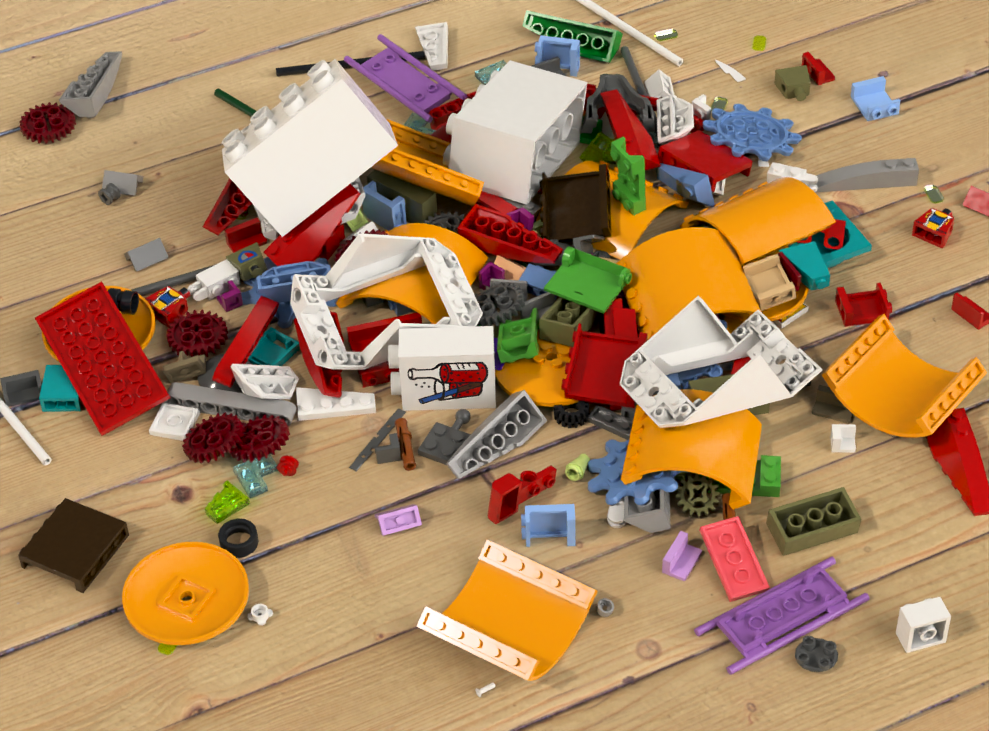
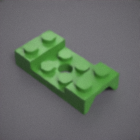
(630, 184)
(518, 338)
(766, 479)

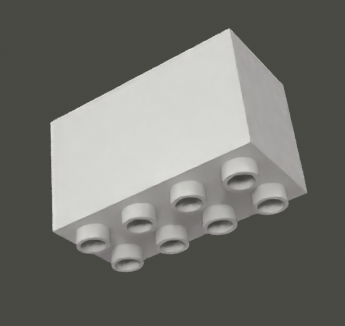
(516, 130)
(307, 146)

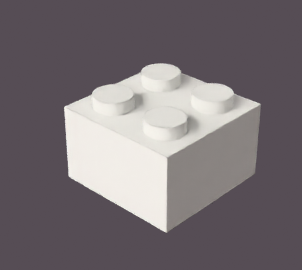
(923, 624)

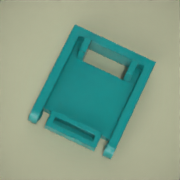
(272, 354)

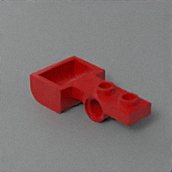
(510, 491)

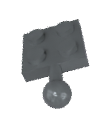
(445, 440)

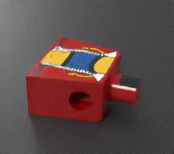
(934, 226)
(169, 304)

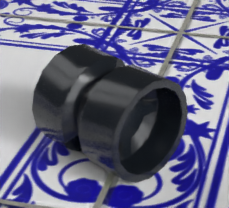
(126, 301)

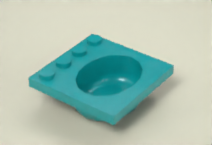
(853, 243)

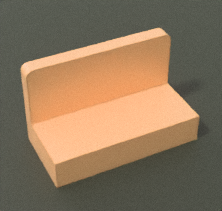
(512, 269)

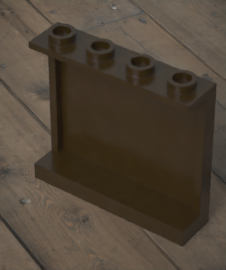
(576, 205)
(75, 543)

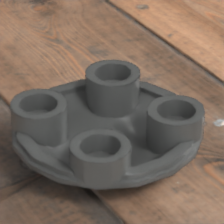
(816, 654)

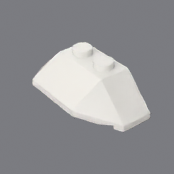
(673, 118)
(265, 380)

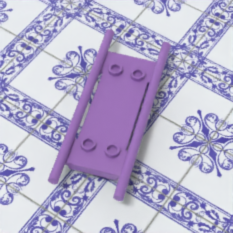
(405, 81)
(781, 610)

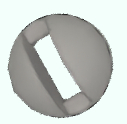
(606, 602)

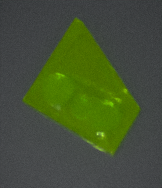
(599, 150)
(226, 503)

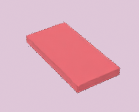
(734, 558)

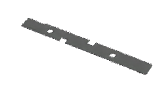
(376, 441)

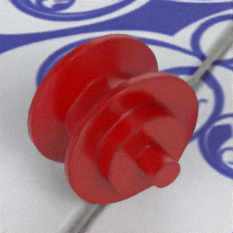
(287, 465)

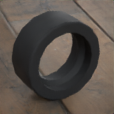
(235, 526)

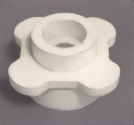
(260, 614)

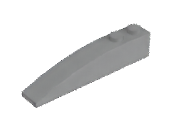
(92, 89)
(870, 175)
(498, 434)
(653, 515)

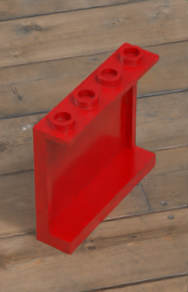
(697, 154)
(362, 335)
(598, 367)

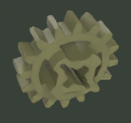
(703, 501)

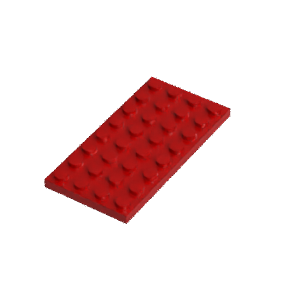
(102, 358)

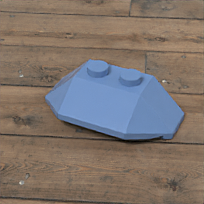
(277, 281)

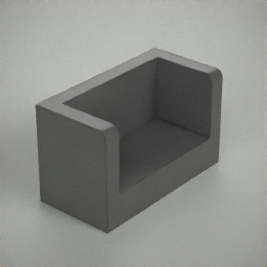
(21, 388)

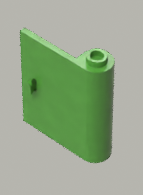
(588, 280)

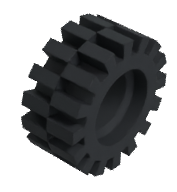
(572, 418)

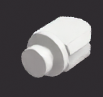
(616, 514)

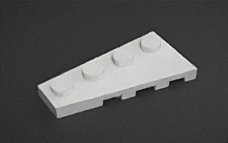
(434, 44)
(315, 405)

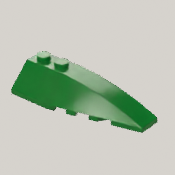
(595, 41)

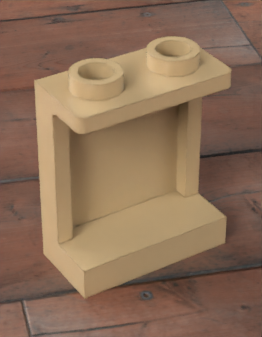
(769, 282)

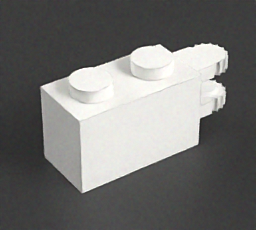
(779, 170)
(214, 281)

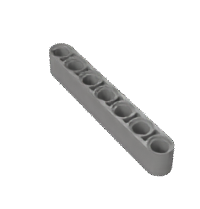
(220, 401)

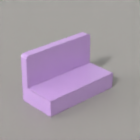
(398, 519)
(680, 558)

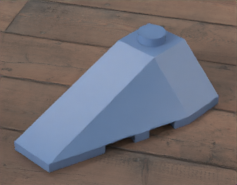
(687, 183)

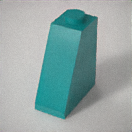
(809, 264)
(57, 391)

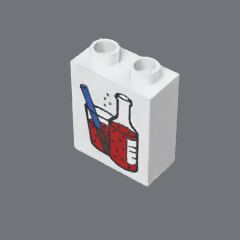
(444, 368)

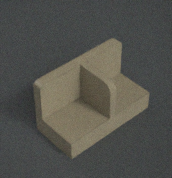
(185, 367)

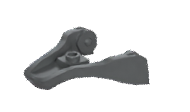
(639, 104)

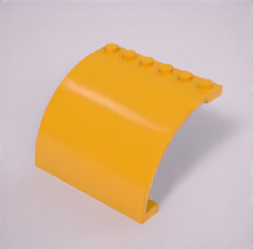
(420, 162)
(766, 218)
(624, 226)
(678, 268)
(416, 287)
(894, 387)
(716, 448)
(513, 613)

